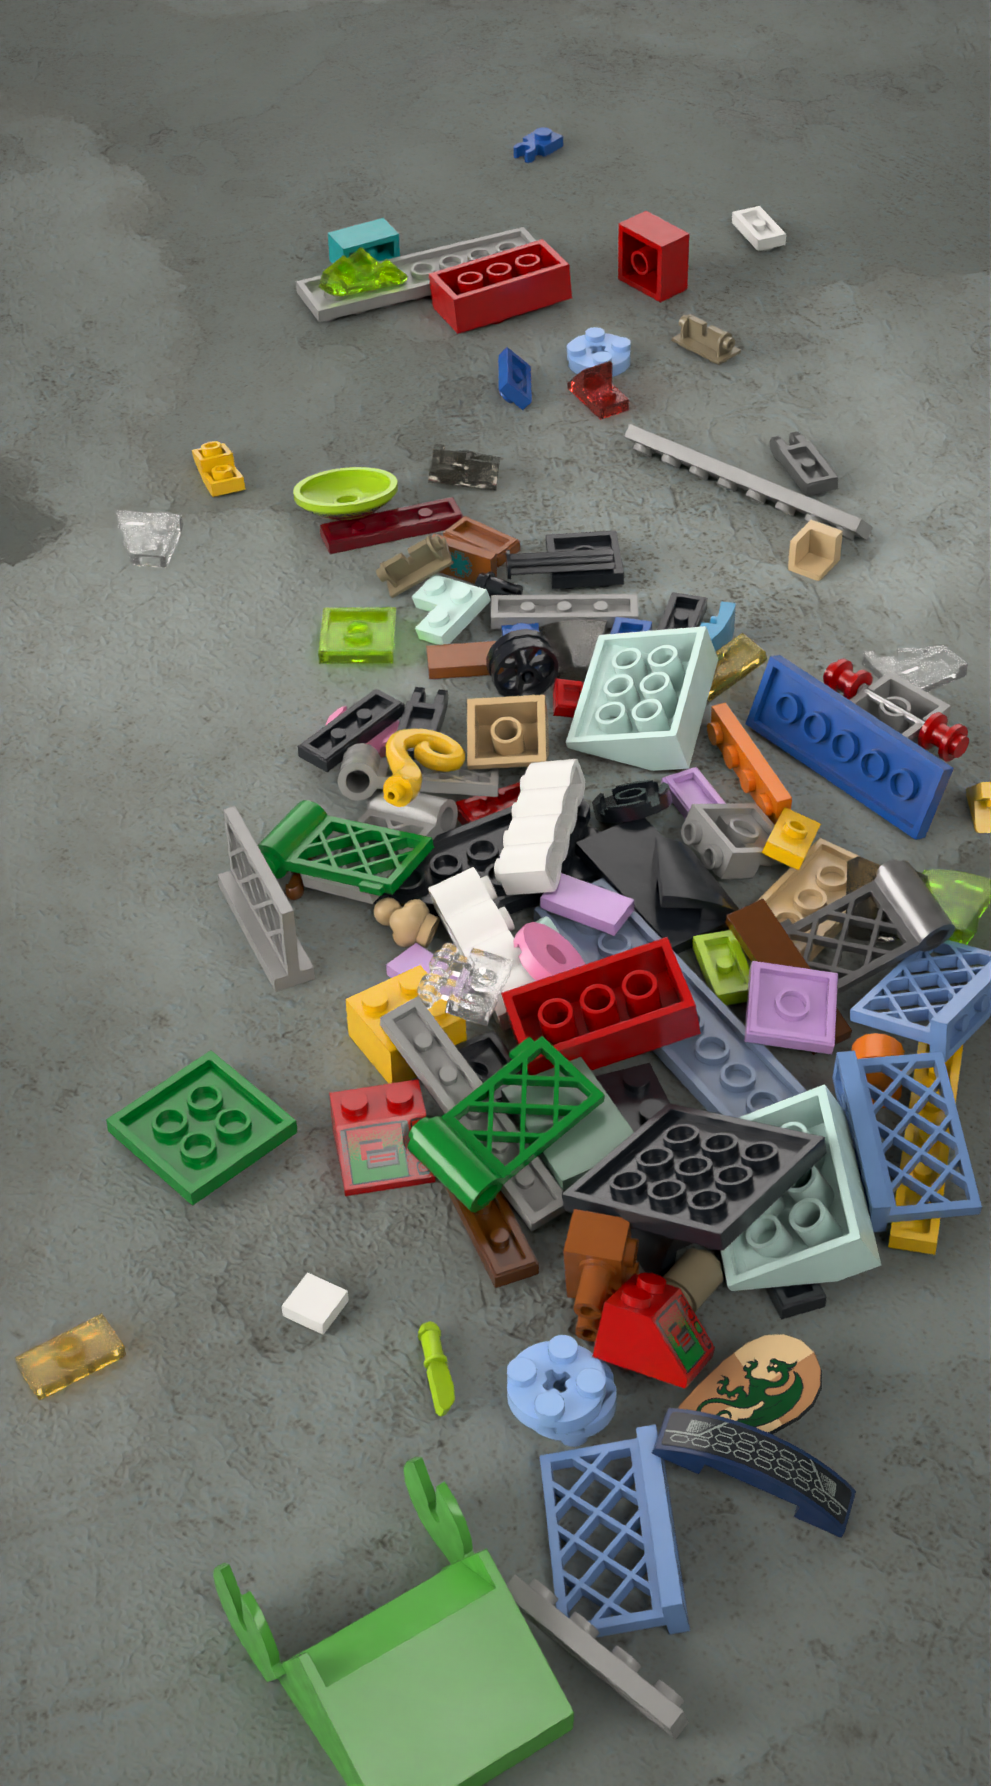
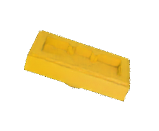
(791, 838)

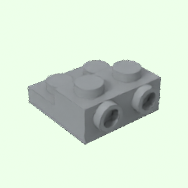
(729, 838)

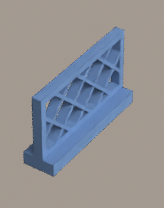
(949, 1023)
(855, 1097)
(657, 1538)

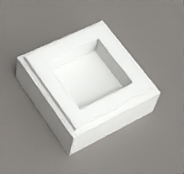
(315, 1303)

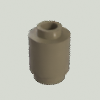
(697, 1276)

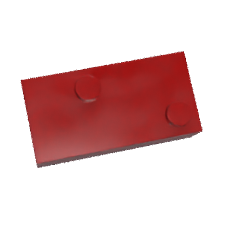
(500, 286)
(606, 1008)

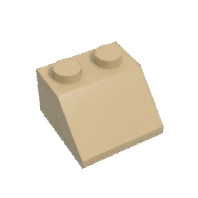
(507, 731)

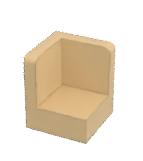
(815, 550)

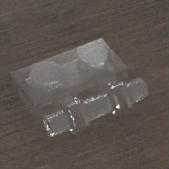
(478, 982)

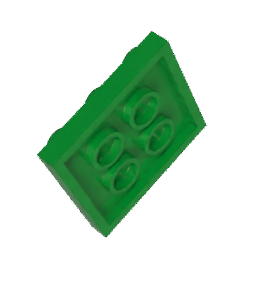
(201, 1127)

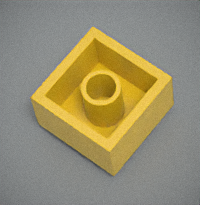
(365, 1029)

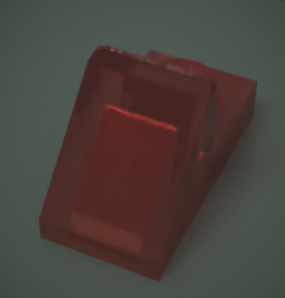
(596, 391)

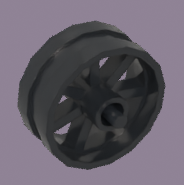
(517, 653)

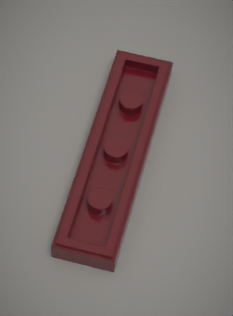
(390, 525)

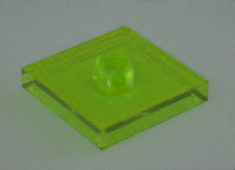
(357, 635)

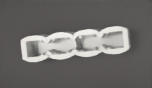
(540, 827)
(475, 921)

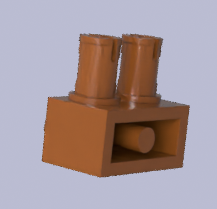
(597, 1263)

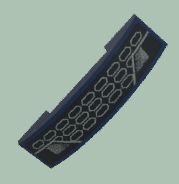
(759, 1460)

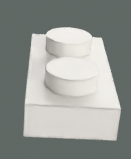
(759, 228)

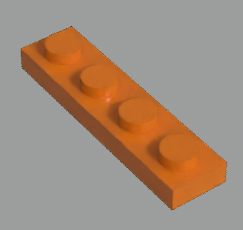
(747, 762)

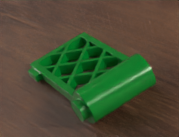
(304, 835)
(464, 1162)

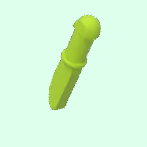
(437, 1368)

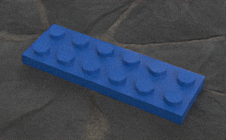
(849, 747)

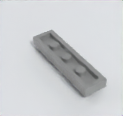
(555, 608)
(614, 1668)

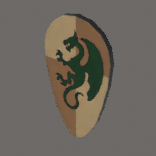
(761, 1384)

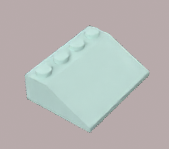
(645, 697)
(820, 1223)

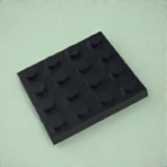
(696, 1175)

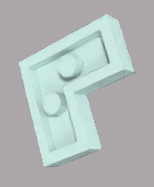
(450, 608)

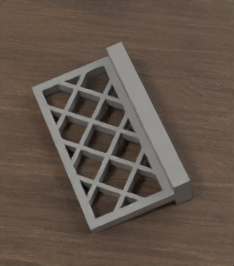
(262, 908)

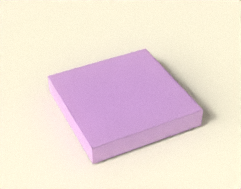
(791, 1007)

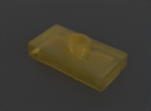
(735, 662)
(70, 1356)

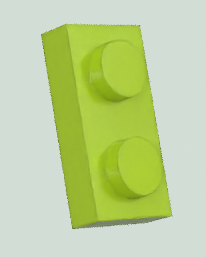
(723, 965)

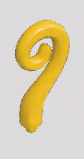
(407, 777)

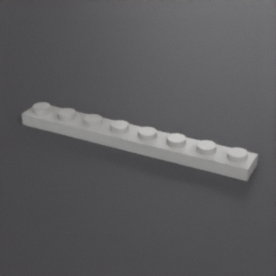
(756, 487)

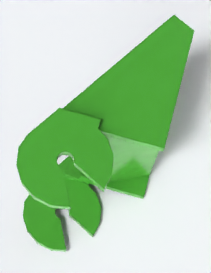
(429, 1683)

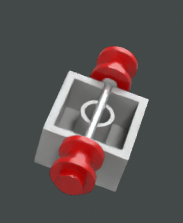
(901, 707)

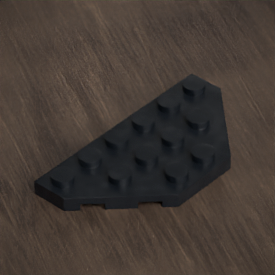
(477, 846)

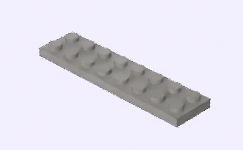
(417, 268)

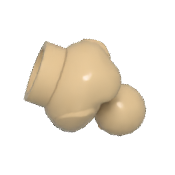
(409, 923)

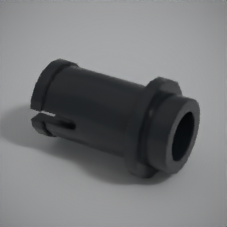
(497, 586)

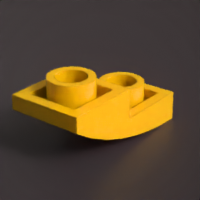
(218, 469)

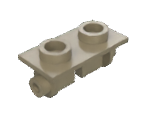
(713, 345)
(424, 561)

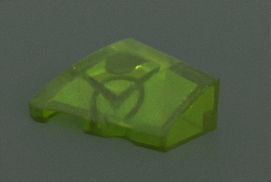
(360, 274)
(962, 899)

